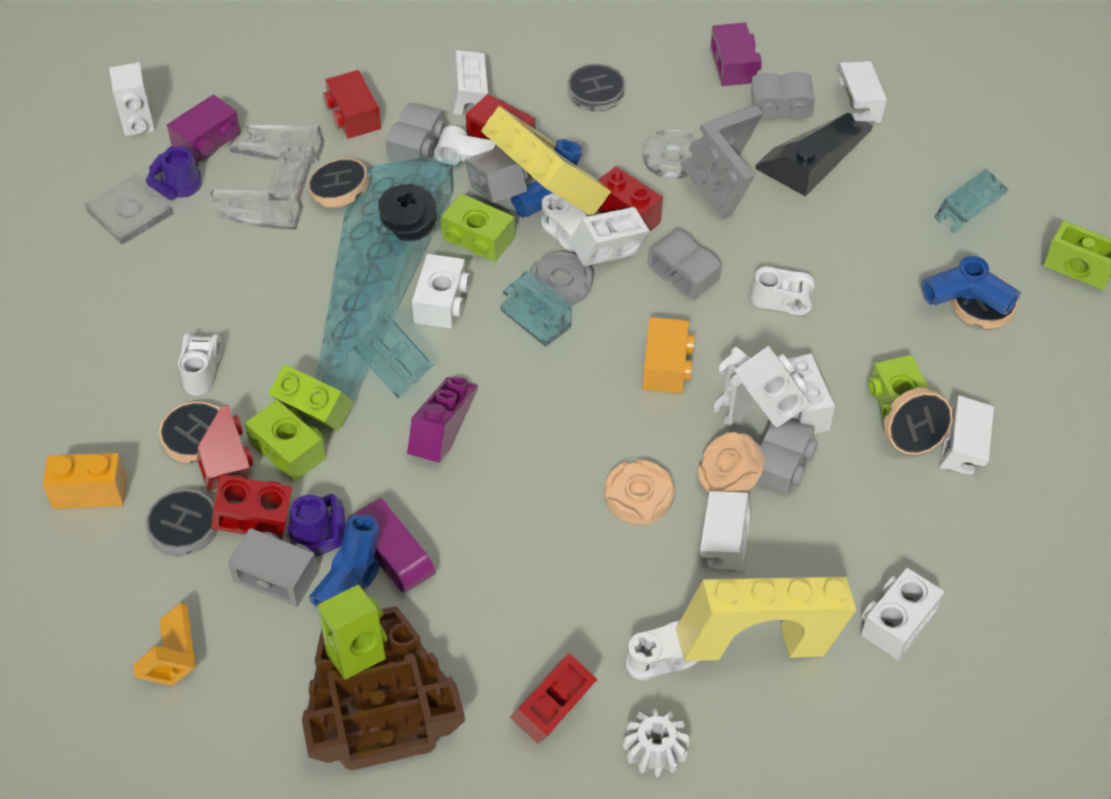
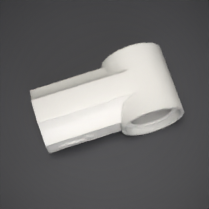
(456, 145)

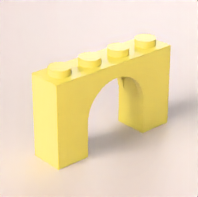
(537, 157)
(811, 612)

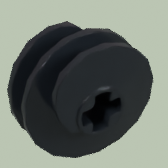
(408, 211)

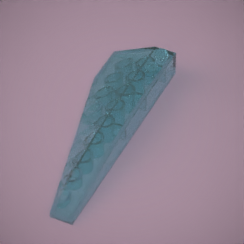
(373, 268)

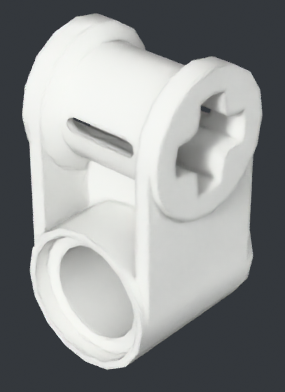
(560, 219)
(780, 288)
(199, 362)
(658, 650)

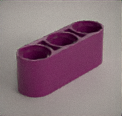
(397, 549)

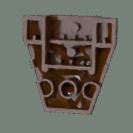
(383, 710)

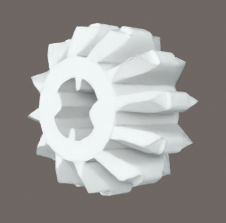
(653, 756)

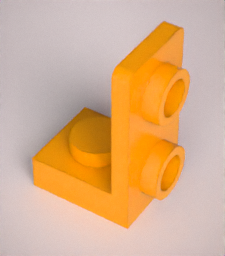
(175, 657)

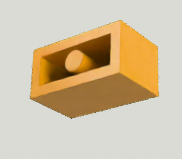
(666, 355)
(84, 480)

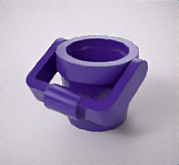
(179, 173)
(314, 526)

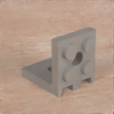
(720, 152)

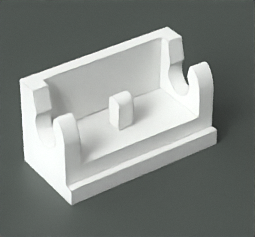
(467, 79)
(864, 90)
(735, 392)
(968, 436)
(726, 530)

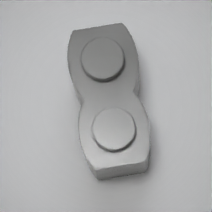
(783, 95)
(415, 133)
(684, 264)
(785, 454)

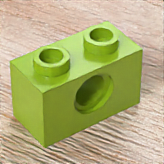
(478, 227)
(1080, 255)
(894, 378)
(311, 397)
(286, 440)
(352, 631)

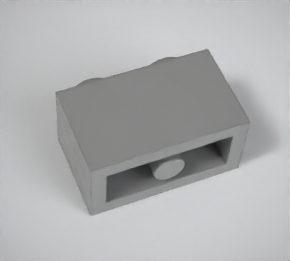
(496, 175)
(273, 566)

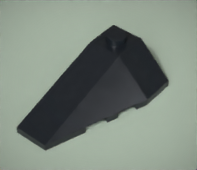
(814, 154)

